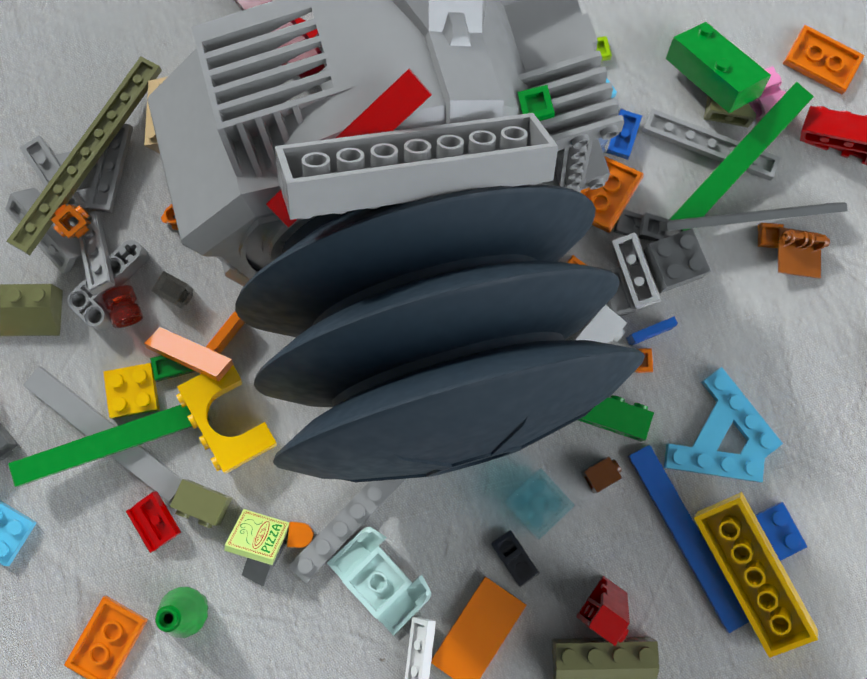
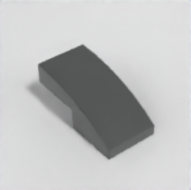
(644, 225)

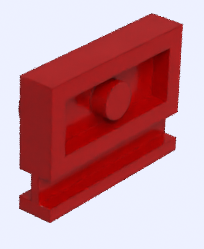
(153, 521)

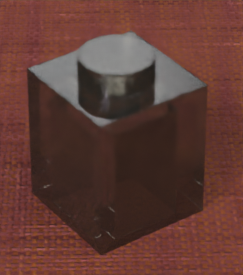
(173, 290)

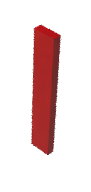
(381, 116)

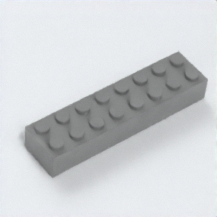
(413, 164)

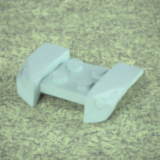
(378, 580)

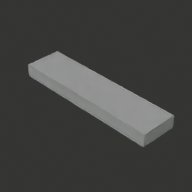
(96, 256)

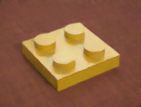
(131, 391)

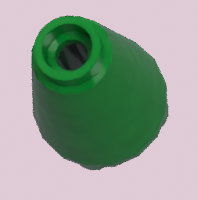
(182, 612)

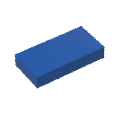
(652, 331)

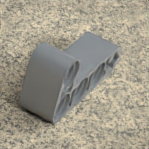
(93, 304)

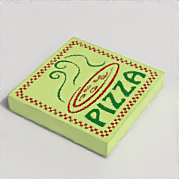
(257, 537)

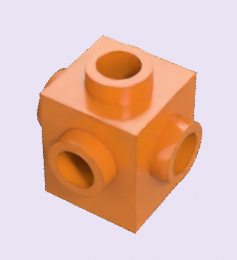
(63, 217)

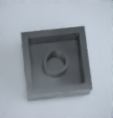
(676, 260)

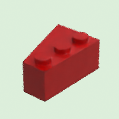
(836, 130)
(607, 611)

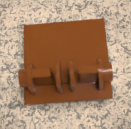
(800, 252)

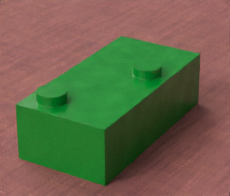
(717, 67)

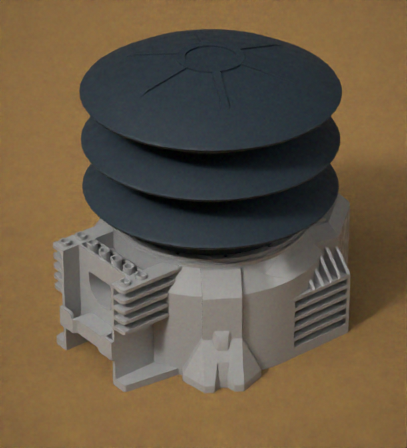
(421, 317)

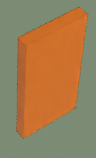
(478, 632)

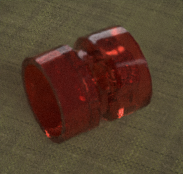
(123, 306)

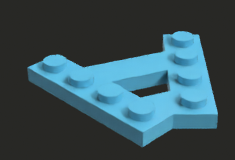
(729, 407)

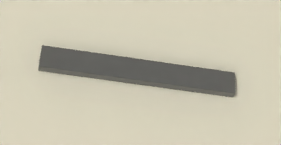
(752, 216)

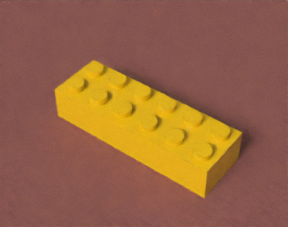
(756, 575)

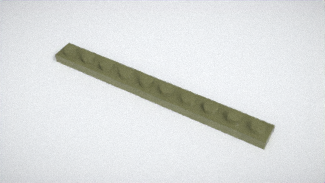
(84, 156)

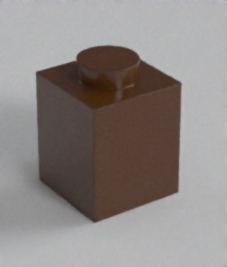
(602, 474)

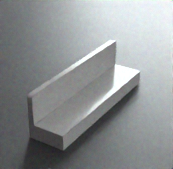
(59, 249)

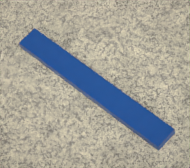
(688, 539)

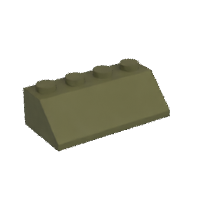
(30, 310)
(602, 660)

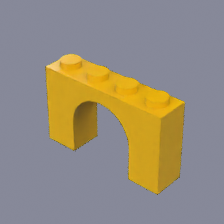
(228, 451)

